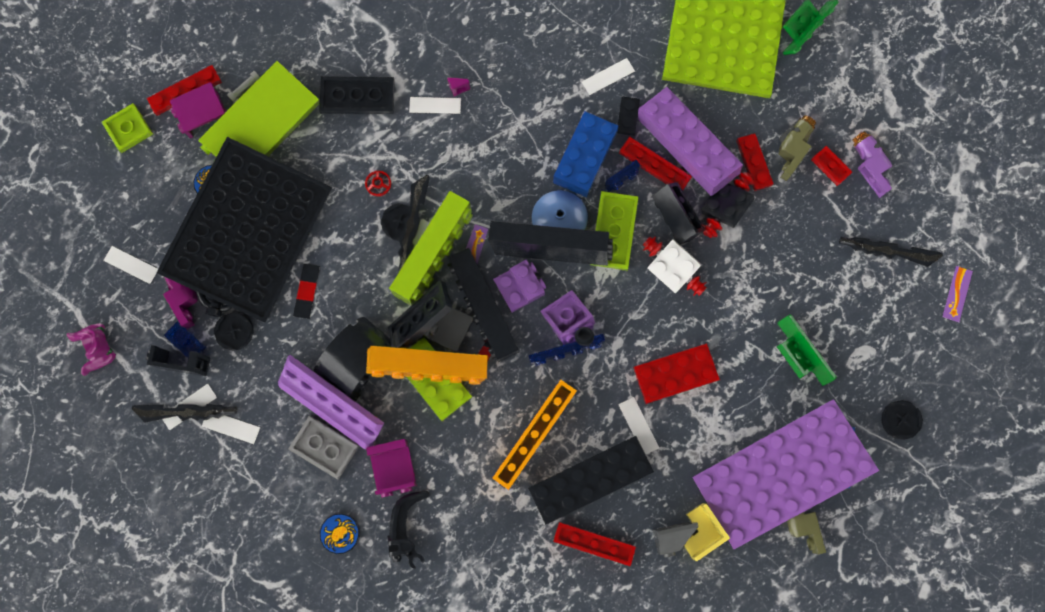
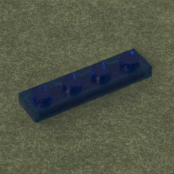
(558, 353)

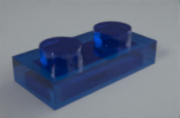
(617, 180)
(184, 340)

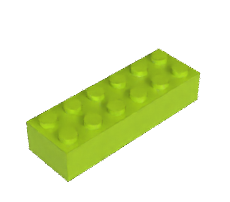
(432, 248)

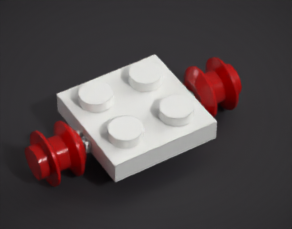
(674, 266)

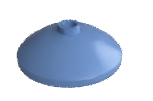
(557, 201)

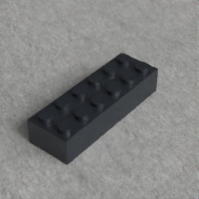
(590, 480)

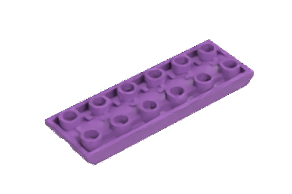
(329, 403)

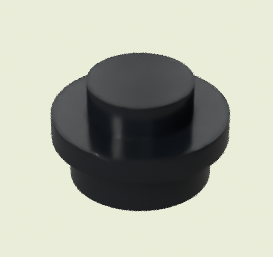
(584, 336)

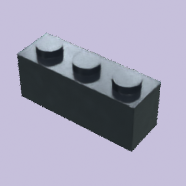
(678, 213)

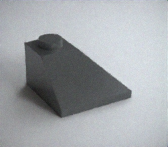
(673, 537)

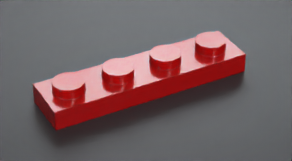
(161, 101)
(654, 163)
(594, 544)

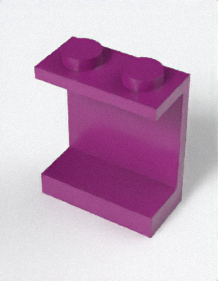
(197, 108)
(392, 467)

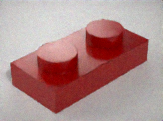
(831, 166)

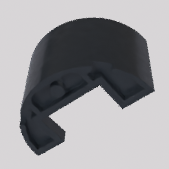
(346, 357)

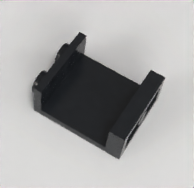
(196, 364)

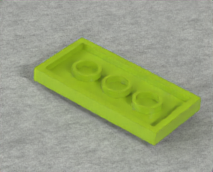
(617, 217)
(441, 396)

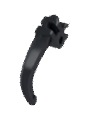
(397, 538)

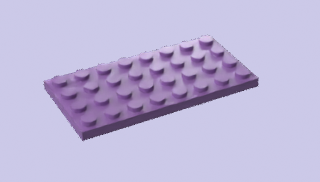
(785, 474)

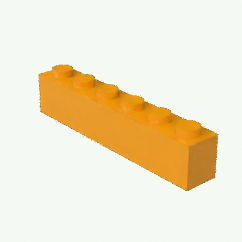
(426, 364)
(534, 434)

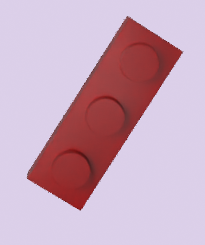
(754, 161)

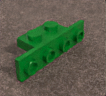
(804, 22)
(801, 352)

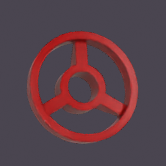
(377, 186)

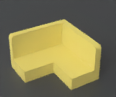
(708, 535)

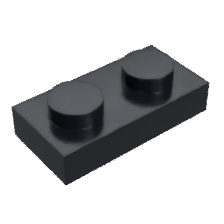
(628, 115)

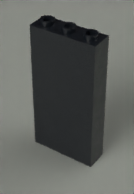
(550, 243)

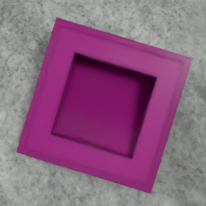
(458, 85)

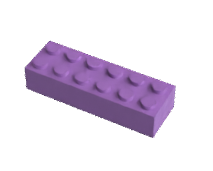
(689, 141)

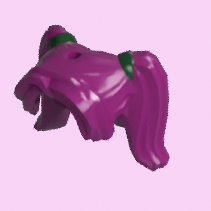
(96, 347)

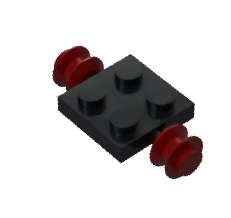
(728, 204)

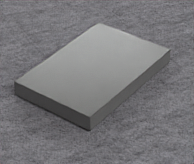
(323, 447)

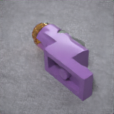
(875, 162)

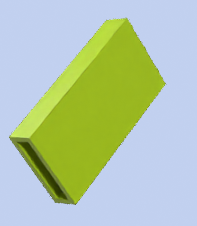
(263, 113)

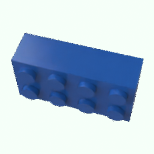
(585, 154)

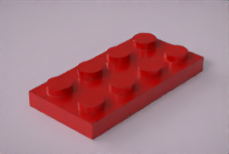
(676, 373)

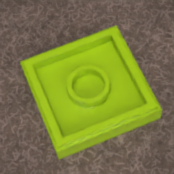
(127, 128)

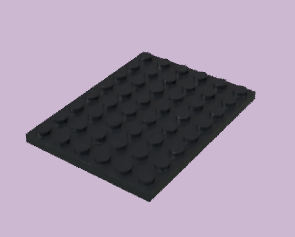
(245, 230)

